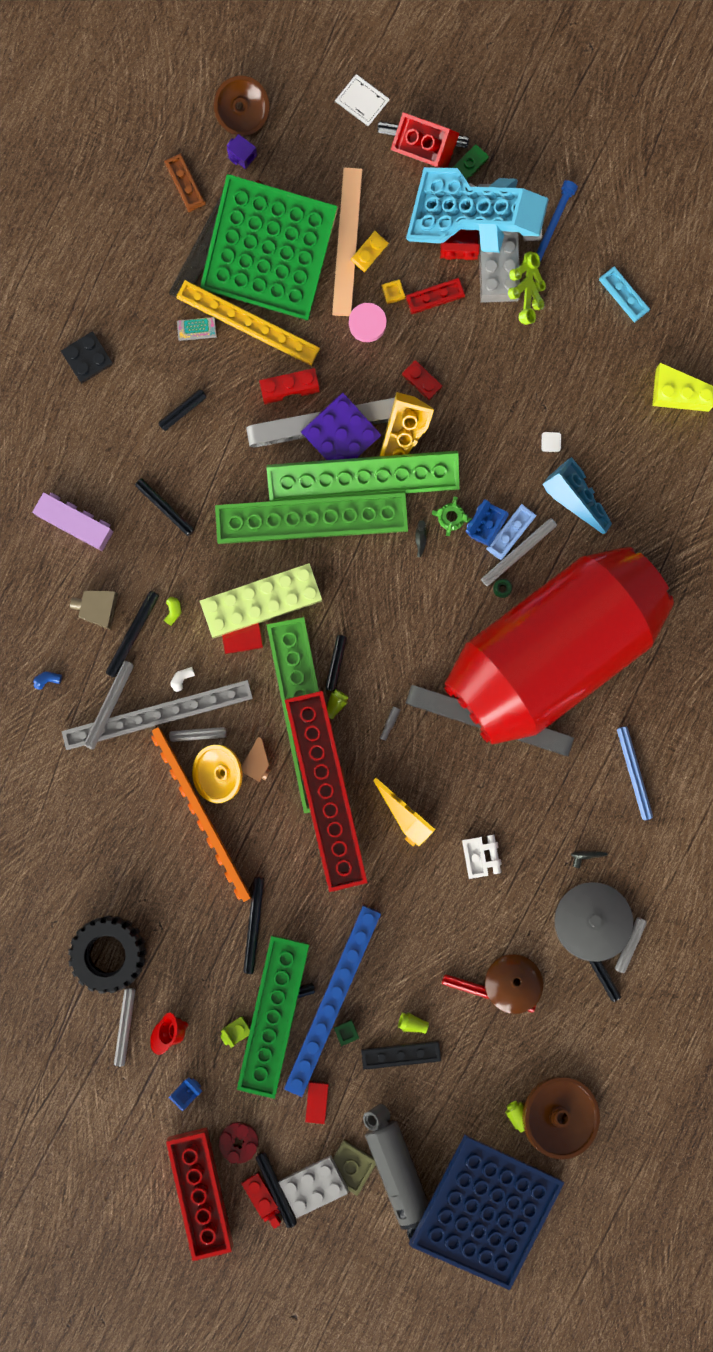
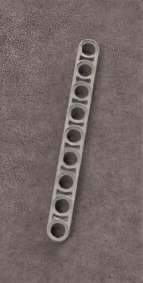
(290, 428)

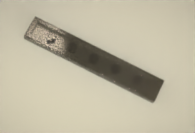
(197, 258)

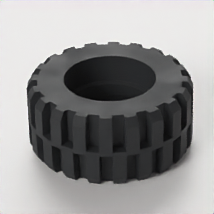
(82, 962)

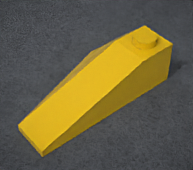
(405, 425)
(411, 823)

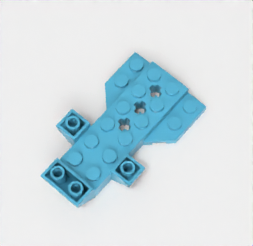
(450, 204)

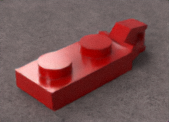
(262, 1199)

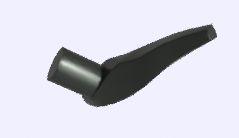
(421, 537)
(579, 855)

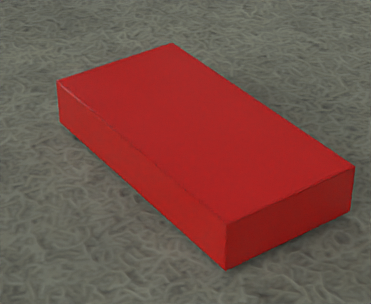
(316, 1102)

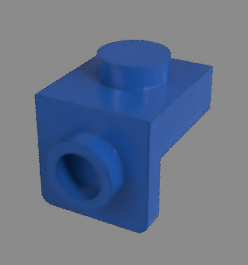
(185, 1093)

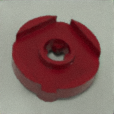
(227, 1139)

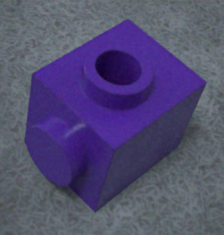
(241, 151)

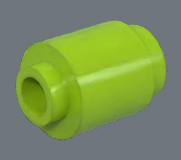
(515, 1114)

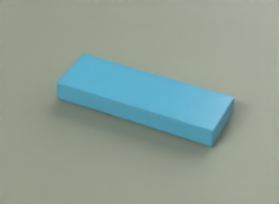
(624, 294)

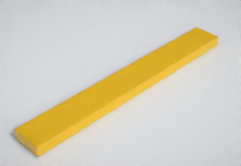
(248, 322)

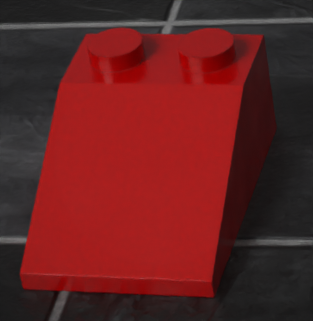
(424, 141)

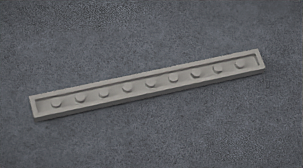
(162, 713)

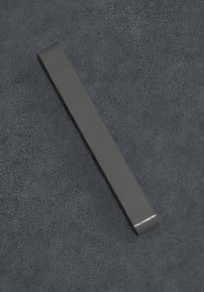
(450, 708)

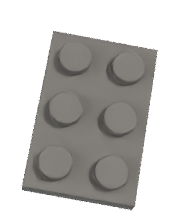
(313, 1186)

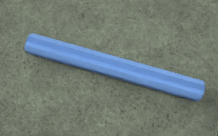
(634, 773)

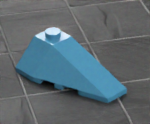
(570, 490)

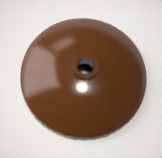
(254, 105)
(504, 993)

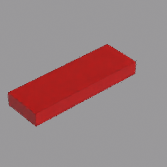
(435, 296)

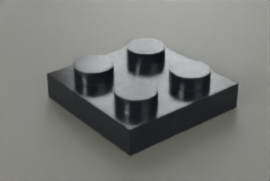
(86, 357)

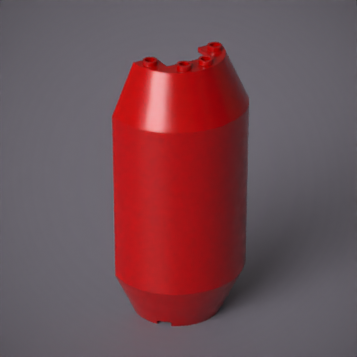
(560, 644)

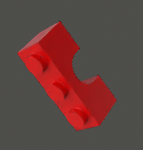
(278, 387)

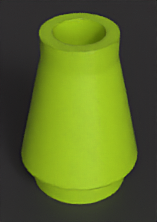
(336, 703)
(411, 1023)

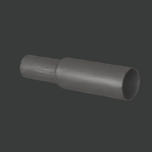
(390, 722)

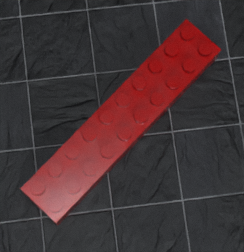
(325, 791)

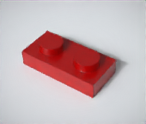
(422, 380)

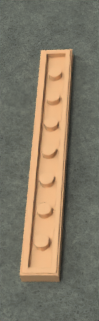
(347, 241)

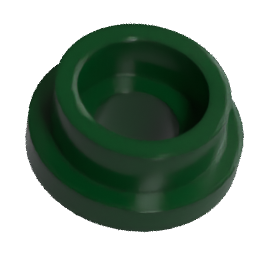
(504, 582)

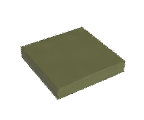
(353, 1165)

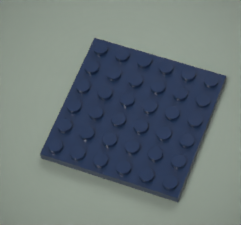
(486, 1212)

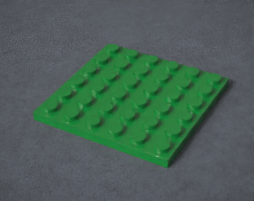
(268, 247)

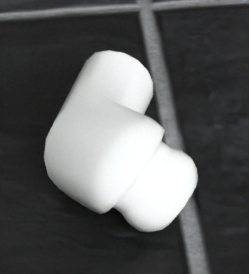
(176, 682)

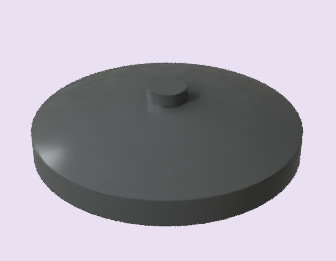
(593, 922)

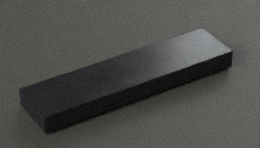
(401, 1055)

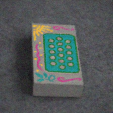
(196, 328)

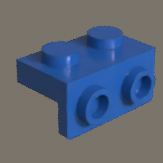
(486, 523)

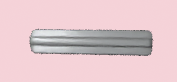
(197, 734)
(628, 951)

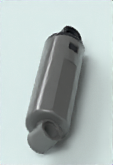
(395, 1168)

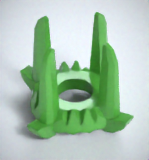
(450, 526)

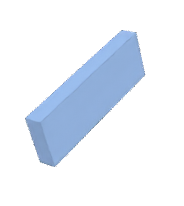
(511, 532)

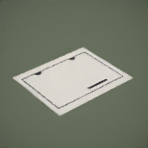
(362, 100)

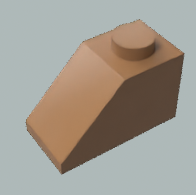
(257, 762)

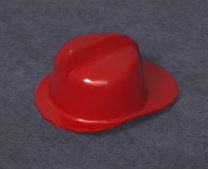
(167, 1033)

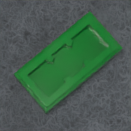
(471, 162)

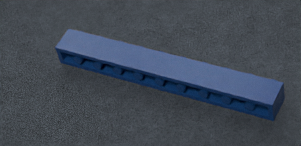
(332, 1000)

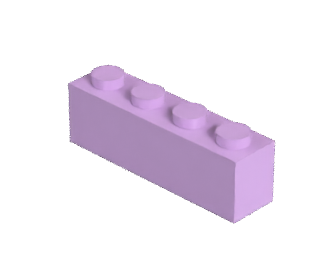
(72, 521)

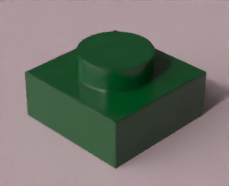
(346, 1032)

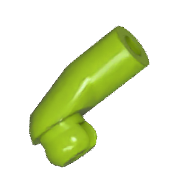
(174, 609)

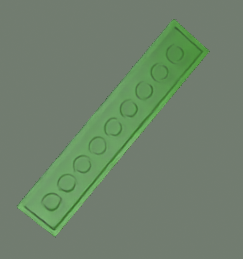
(364, 476)
(311, 518)
(294, 675)

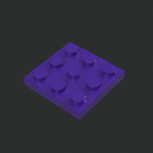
(340, 430)

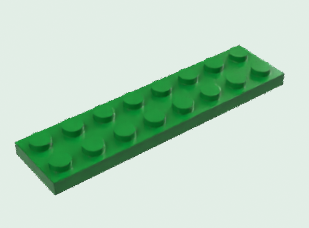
(273, 1016)

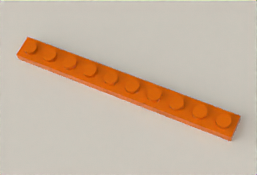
(204, 821)

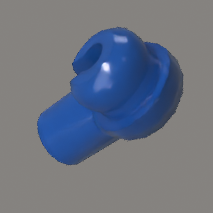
(45, 677)

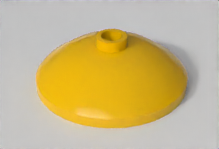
(209, 773)

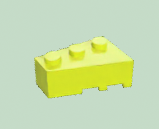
(680, 390)

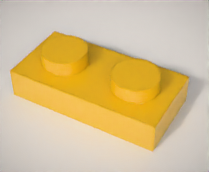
(369, 251)

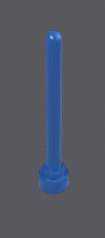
(568, 189)

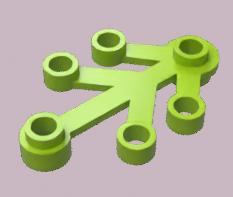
(530, 264)

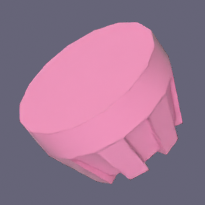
(367, 322)

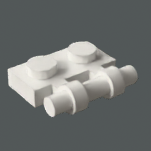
(475, 856)

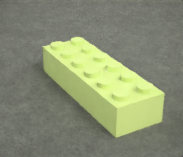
(261, 600)

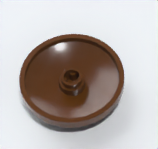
(561, 1117)

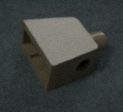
(96, 607)

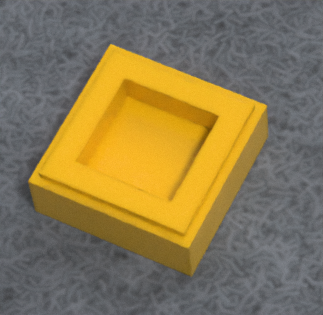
(393, 291)

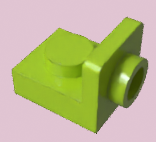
(235, 1032)

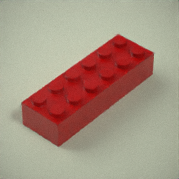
(199, 1194)

